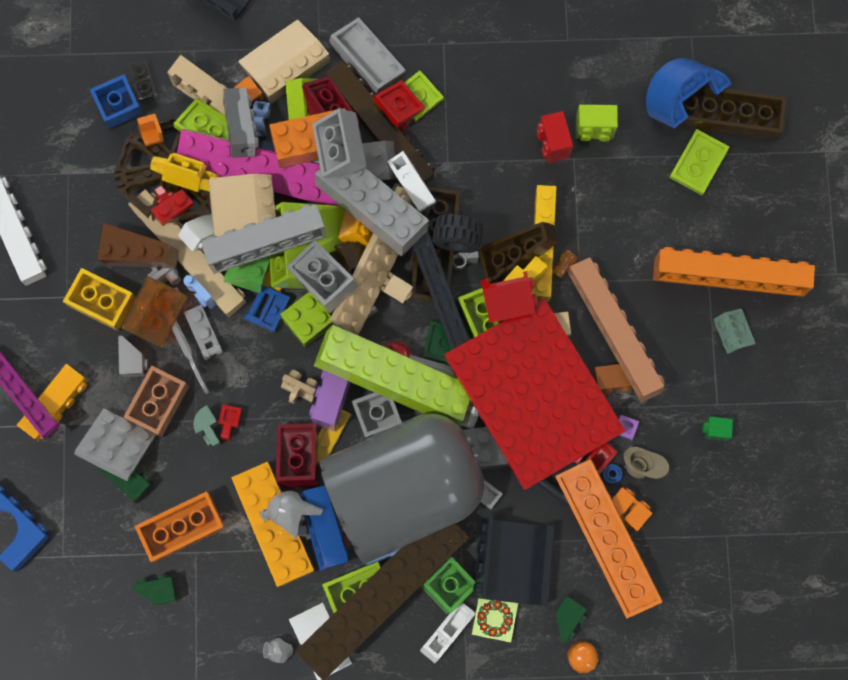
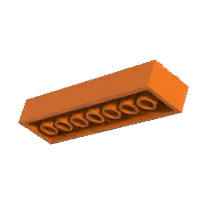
(733, 272)

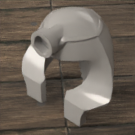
(286, 511)

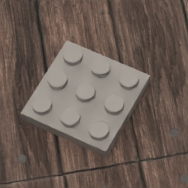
(114, 444)

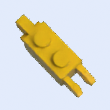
(183, 171)

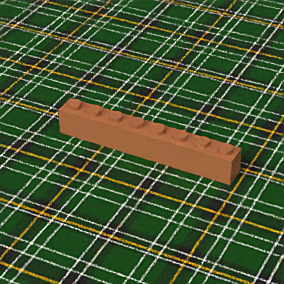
(616, 330)

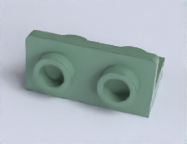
(734, 330)

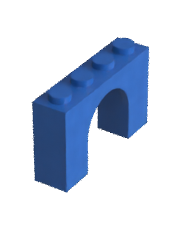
(29, 534)

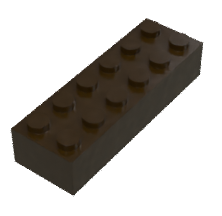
(735, 113)
(446, 203)

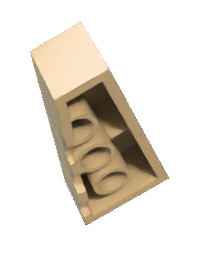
(197, 83)

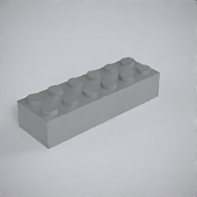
(376, 207)
(264, 238)

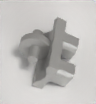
(165, 274)

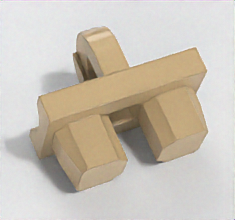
(298, 389)

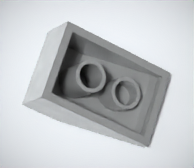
(322, 276)

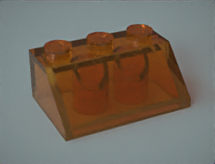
(154, 311)

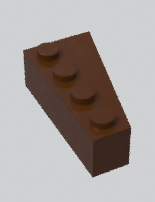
(130, 249)

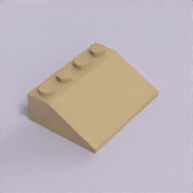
(285, 57)
(240, 201)

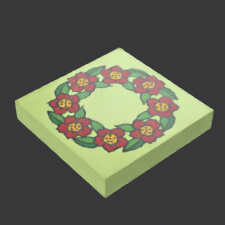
(495, 619)

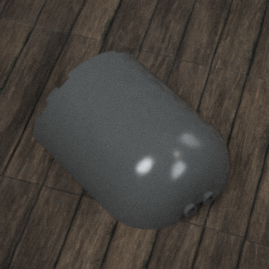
(403, 484)

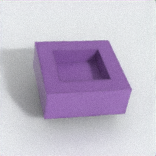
(630, 426)

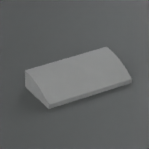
(366, 56)

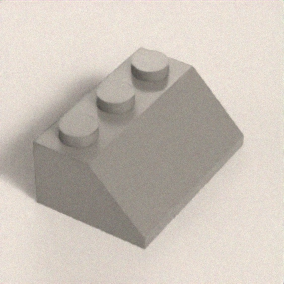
(339, 144)

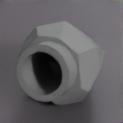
(277, 650)

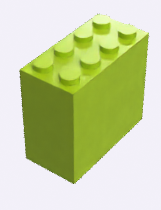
(331, 219)

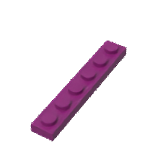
(26, 399)

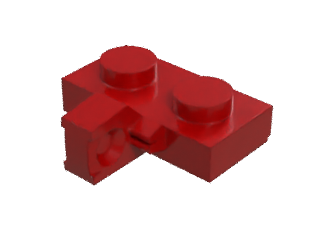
(170, 205)

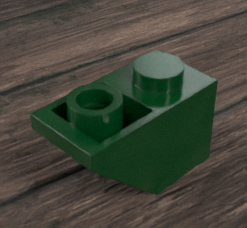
(157, 591)
(567, 617)

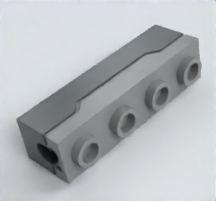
(239, 122)

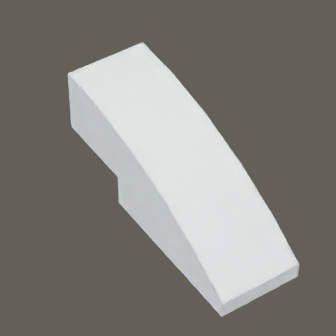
(447, 632)

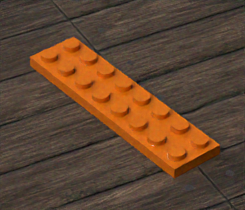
(609, 538)

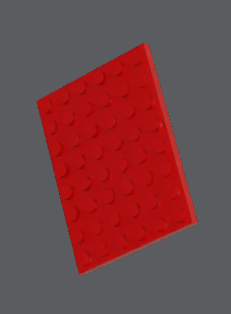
(534, 394)

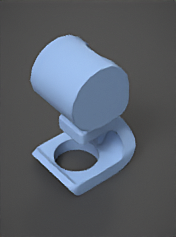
(261, 112)

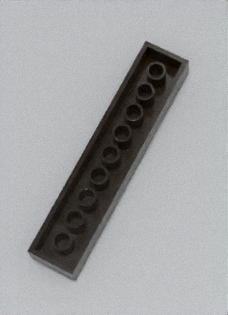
(378, 600)

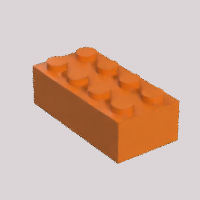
(295, 140)
(180, 527)

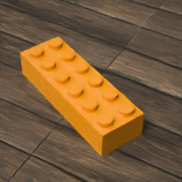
(283, 553)

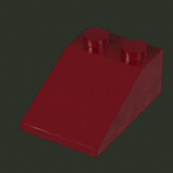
(324, 96)
(297, 456)

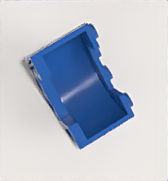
(675, 84)

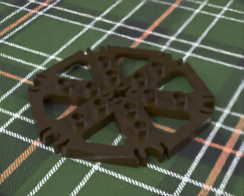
(144, 176)

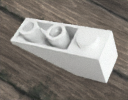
(411, 181)

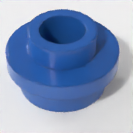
(612, 480)

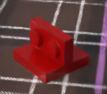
(399, 104)

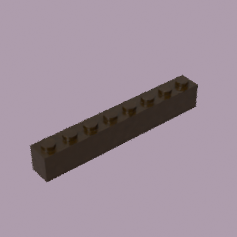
(374, 118)

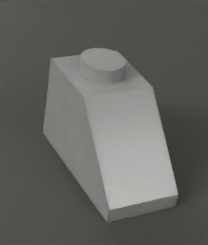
(131, 361)

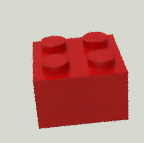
(554, 137)

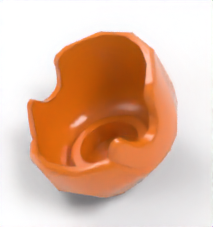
(582, 657)

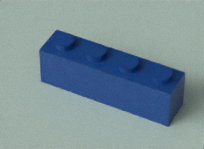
(324, 530)

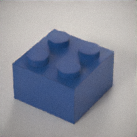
(116, 101)

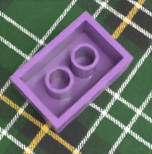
(330, 401)

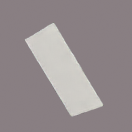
(307, 623)

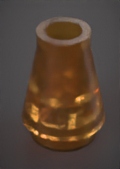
(565, 261)

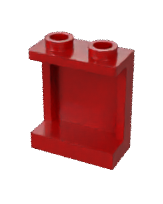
(509, 298)

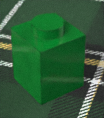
(717, 428)

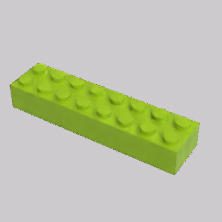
(391, 374)

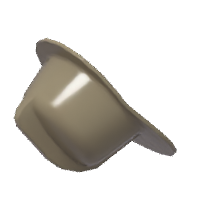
(644, 463)

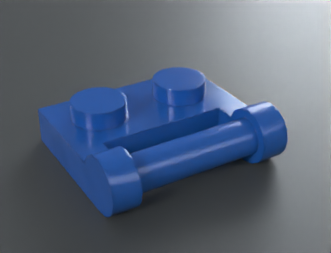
(271, 313)

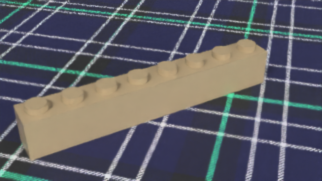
(194, 262)

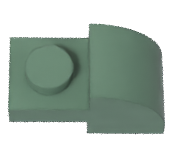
(203, 423)

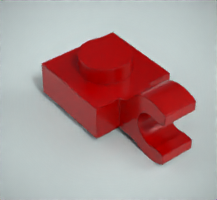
(229, 418)

